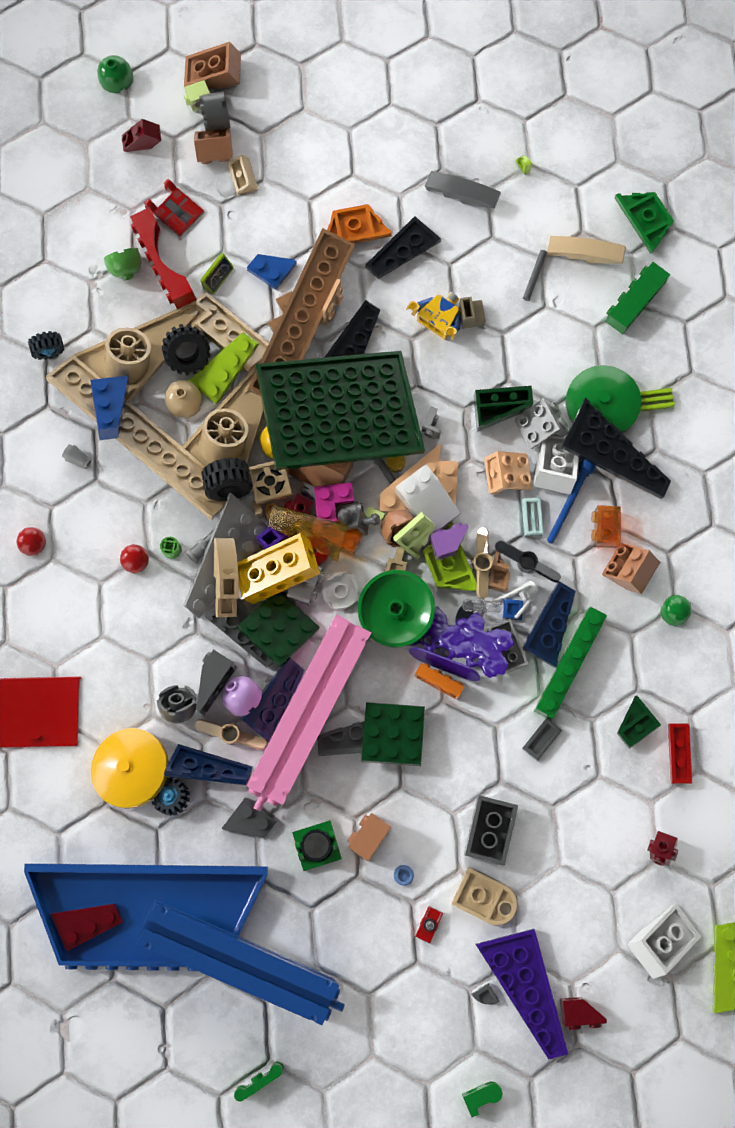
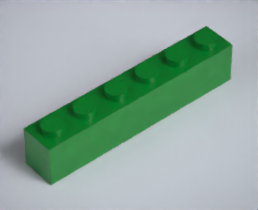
(570, 663)

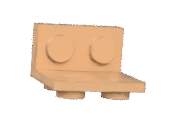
(334, 299)
(507, 471)

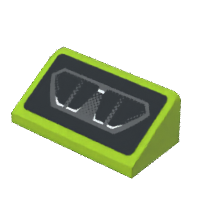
(216, 274)

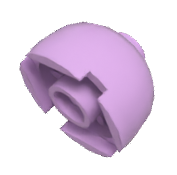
(241, 695)

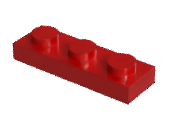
(680, 753)

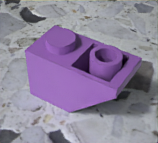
(448, 542)

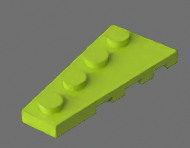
(225, 367)
(724, 968)

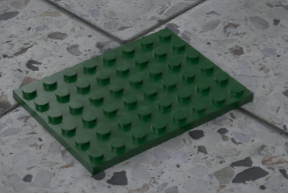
(339, 409)

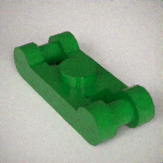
(258, 1082)

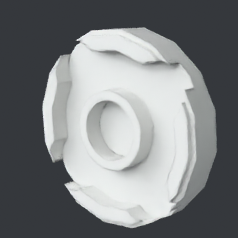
(340, 591)

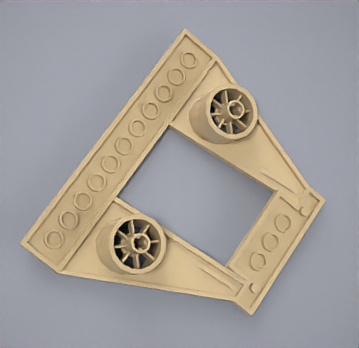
(234, 417)

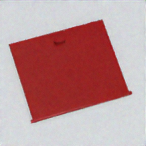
(39, 709)

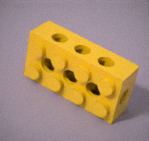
(277, 569)

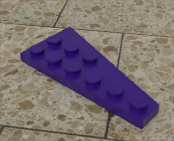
(522, 974)

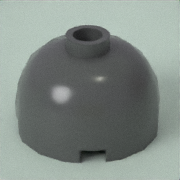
(177, 704)

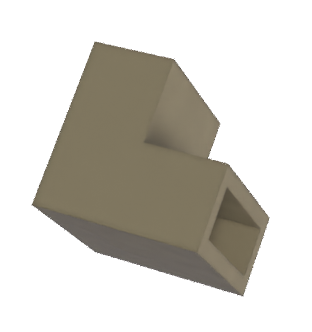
(471, 313)

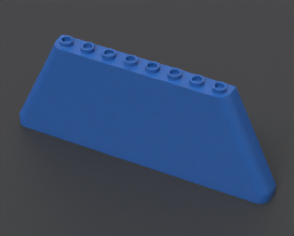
(208, 892)

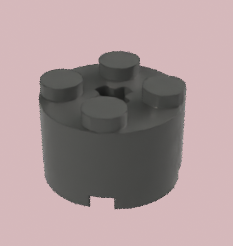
(214, 111)

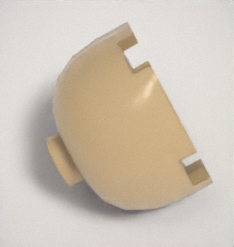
(183, 399)

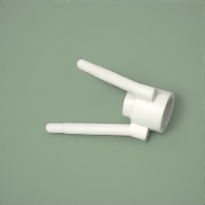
(526, 591)

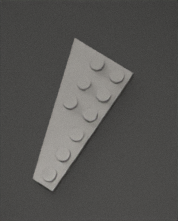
(235, 523)

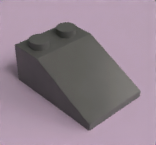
(214, 675)

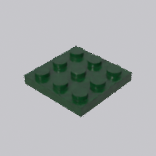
(278, 628)
(393, 734)

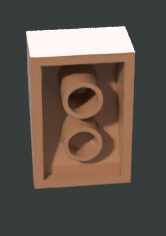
(215, 65)

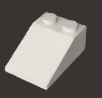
(555, 466)
(426, 494)
(664, 941)

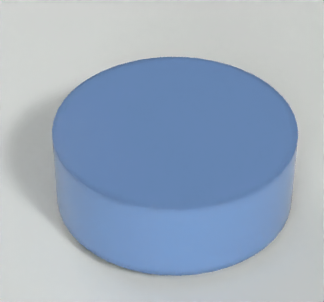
(403, 875)

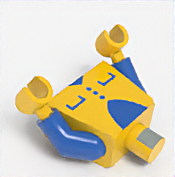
(438, 314)

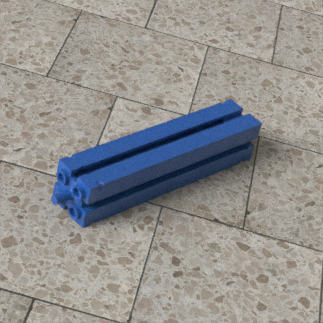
(239, 963)

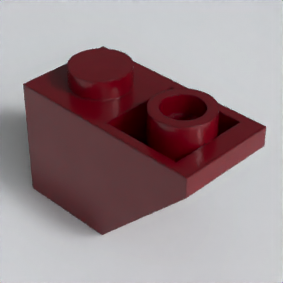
(141, 136)
(579, 1012)

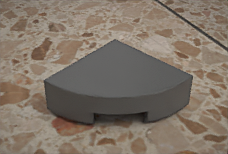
(485, 995)

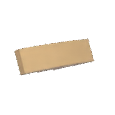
(586, 249)

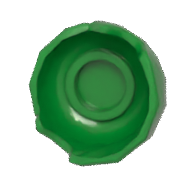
(676, 610)

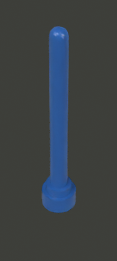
(586, 468)

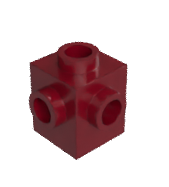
(299, 504)
(663, 849)

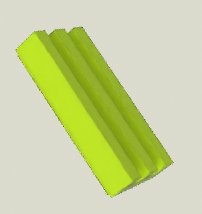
(669, 397)

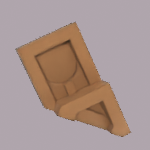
(499, 574)

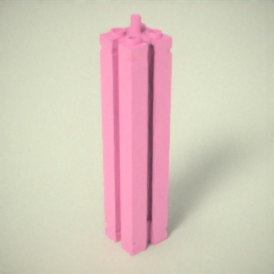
(307, 712)

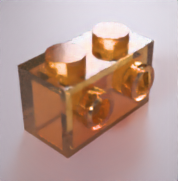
(606, 526)

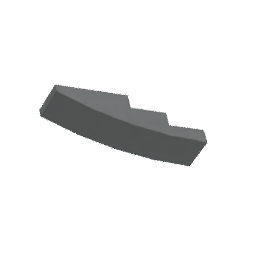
(463, 189)

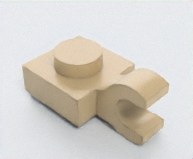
(397, 563)

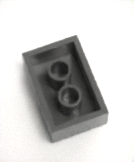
(491, 830)

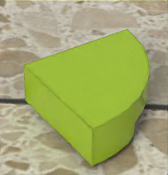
(524, 164)

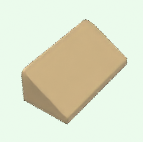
(242, 175)

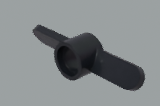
(516, 555)

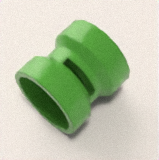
(172, 551)

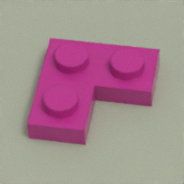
(330, 495)

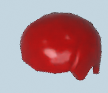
(31, 541)
(134, 558)

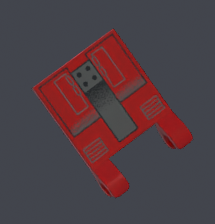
(177, 209)

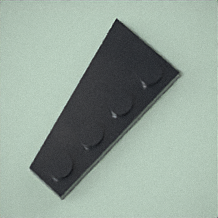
(403, 247)

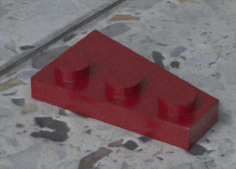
(86, 923)

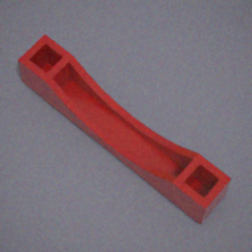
(177, 285)

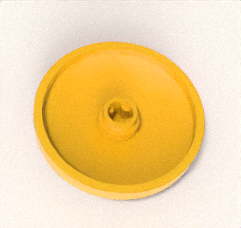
(129, 768)

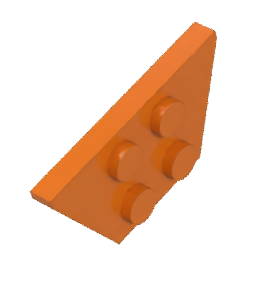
(358, 224)

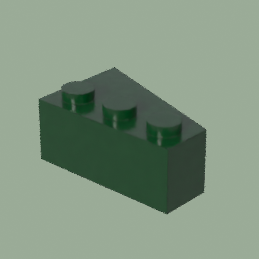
(500, 404)

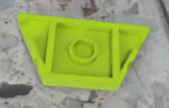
(451, 571)

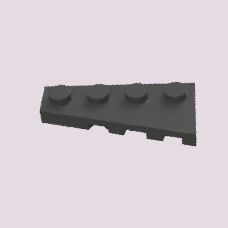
(229, 627)
(341, 740)

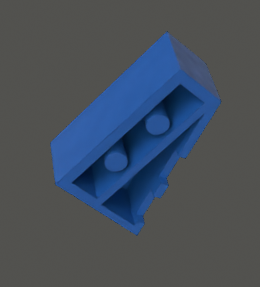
(109, 403)

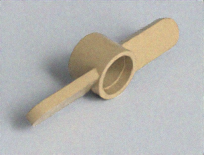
(482, 552)
(242, 737)

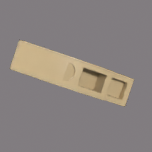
(226, 577)

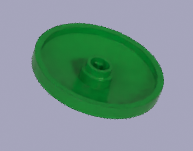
(608, 391)
(396, 608)

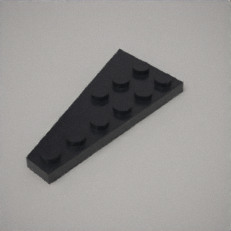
(608, 448)

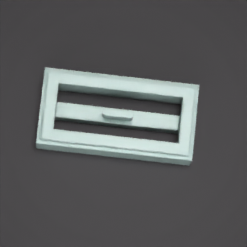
(533, 532)

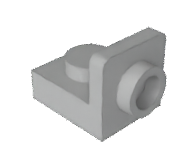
(430, 421)

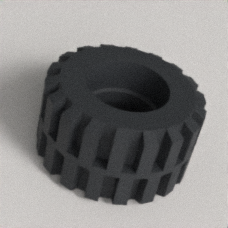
(182, 335)
(226, 477)

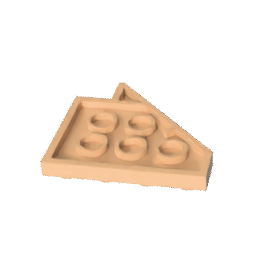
(444, 470)

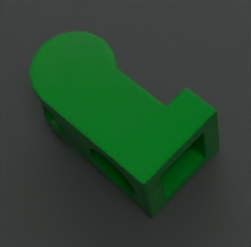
(481, 1095)

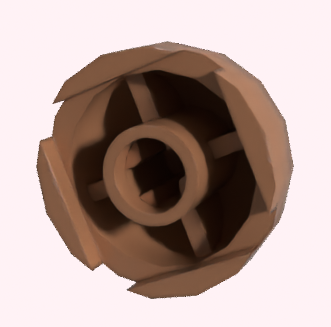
(393, 523)

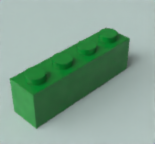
(637, 298)

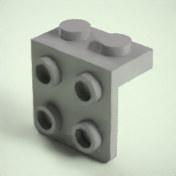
(541, 423)

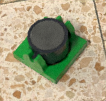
(315, 845)

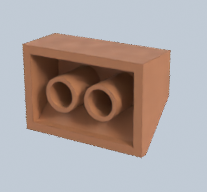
(322, 474)

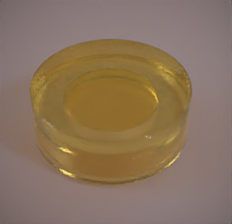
(396, 464)

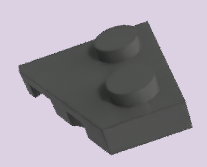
(249, 820)

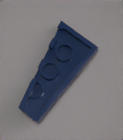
(548, 631)
(274, 700)
(200, 765)

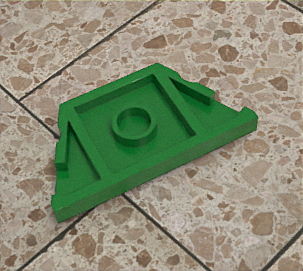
(646, 216)

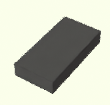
(541, 739)

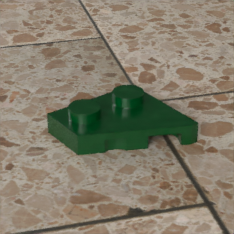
(637, 723)

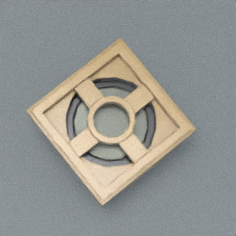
(270, 483)

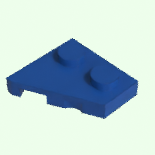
(271, 269)

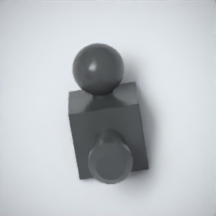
(358, 520)

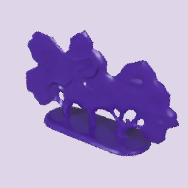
(468, 641)

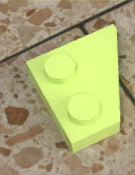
(415, 535)

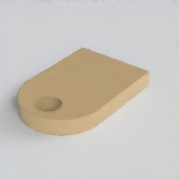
(483, 898)

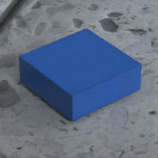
(511, 608)

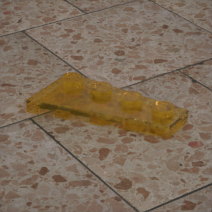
(324, 534)

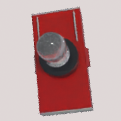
(429, 924)

